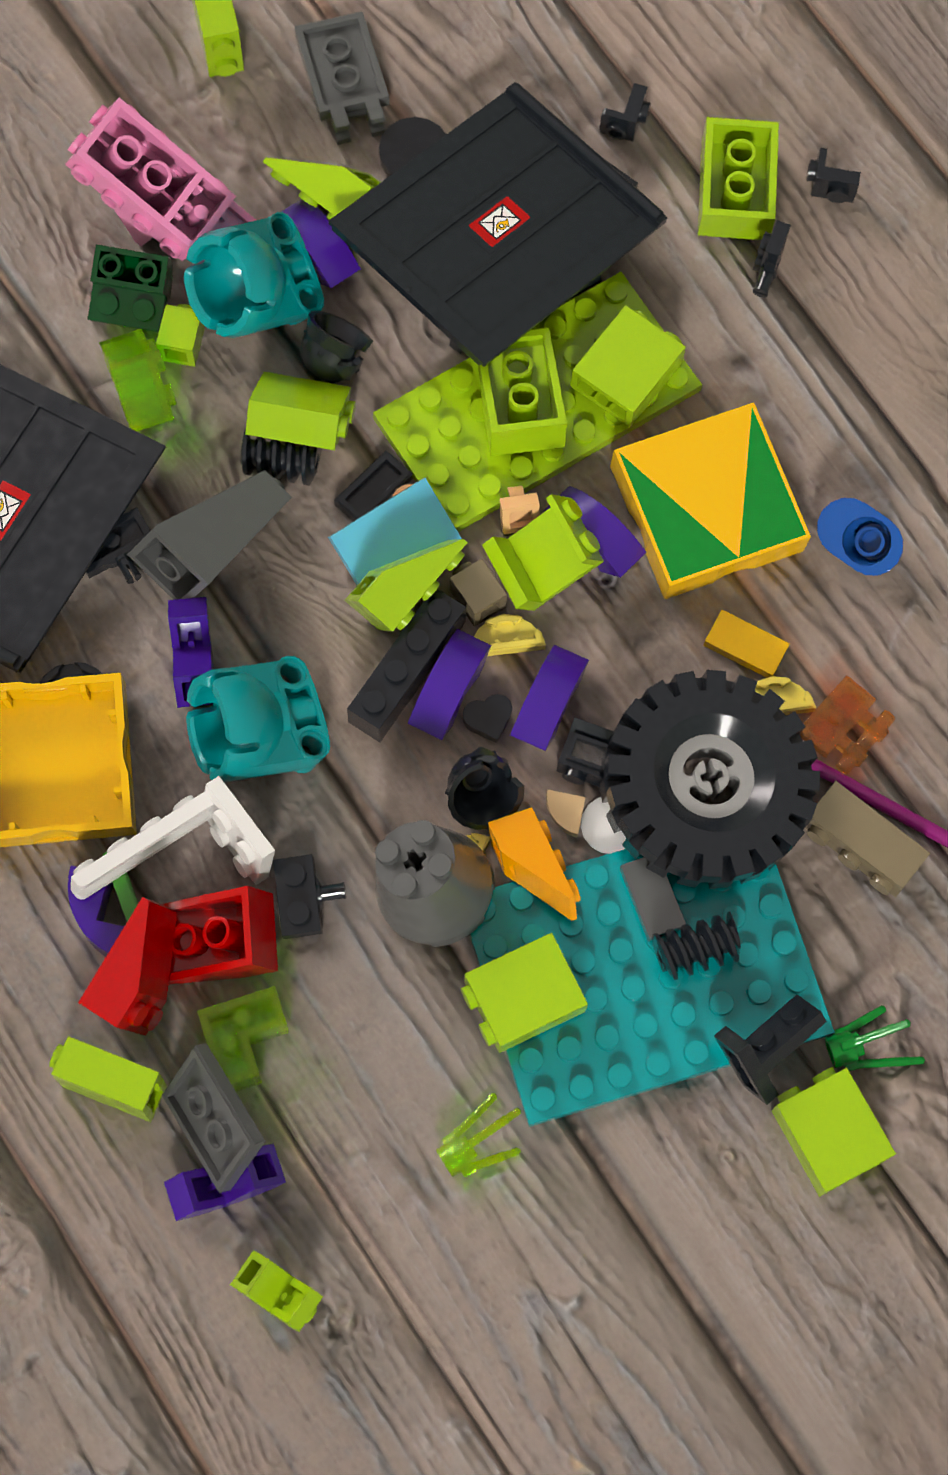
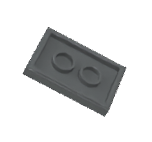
(213, 1118)

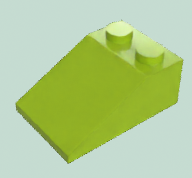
(523, 397)

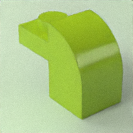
(276, 1291)

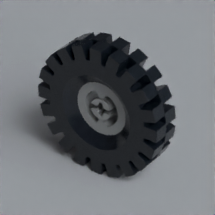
(749, 750)

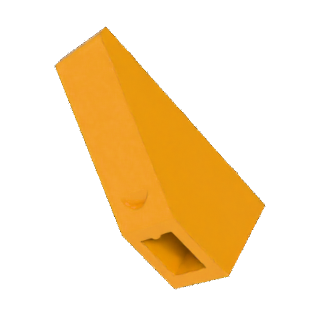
(528, 860)

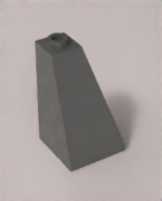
(201, 541)

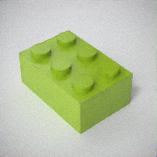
(738, 178)

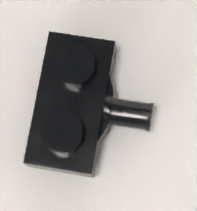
(769, 257)
(122, 540)
(302, 896)

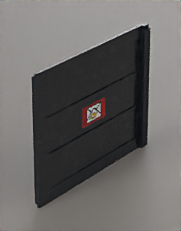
(498, 223)
(61, 496)

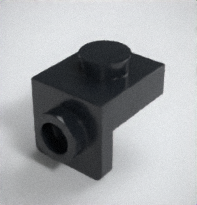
(624, 125)
(832, 183)

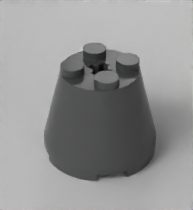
(444, 897)

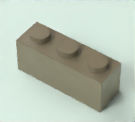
(865, 840)

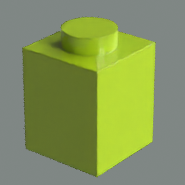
(180, 335)

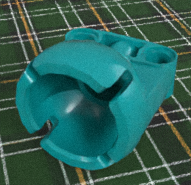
(252, 277)
(256, 721)

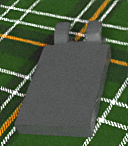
(343, 73)

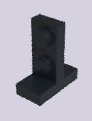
(769, 1045)

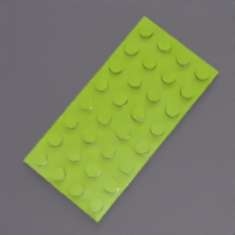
(443, 429)

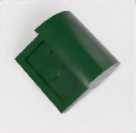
(129, 288)

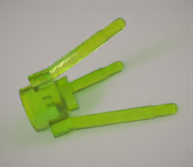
(458, 1153)

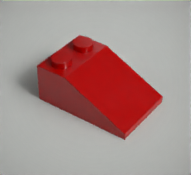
(224, 936)
(136, 971)

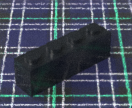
(406, 665)

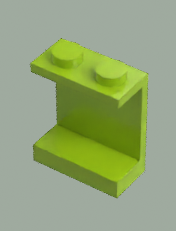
(545, 554)

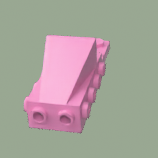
(151, 181)

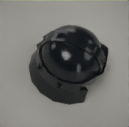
(331, 346)
(482, 789)

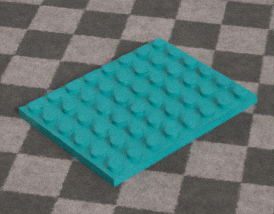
(640, 1021)

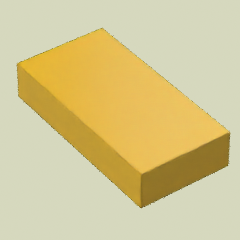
(746, 644)

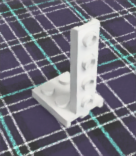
(228, 827)

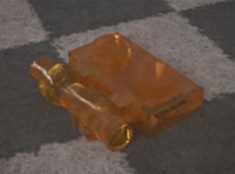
(835, 719)

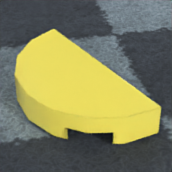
(510, 635)
(794, 695)

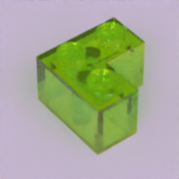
(135, 372)
(237, 1025)

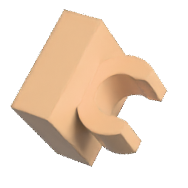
(518, 509)

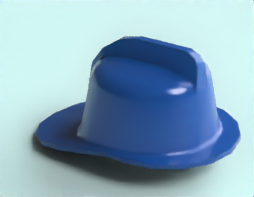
(860, 536)

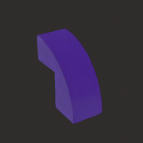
(327, 251)
(617, 544)
(190, 643)
(448, 684)
(549, 697)
(90, 915)
(195, 1194)

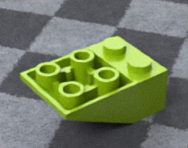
(323, 184)
(394, 589)

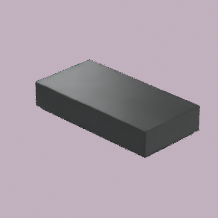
(652, 898)

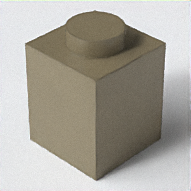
(478, 591)

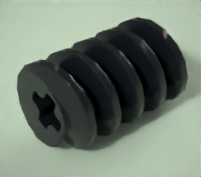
(279, 459)
(697, 945)

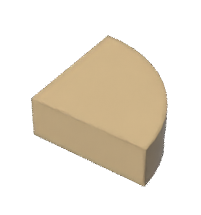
(565, 810)

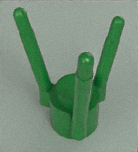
(846, 1047)

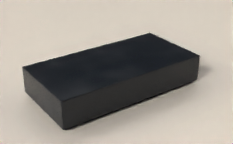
(373, 486)

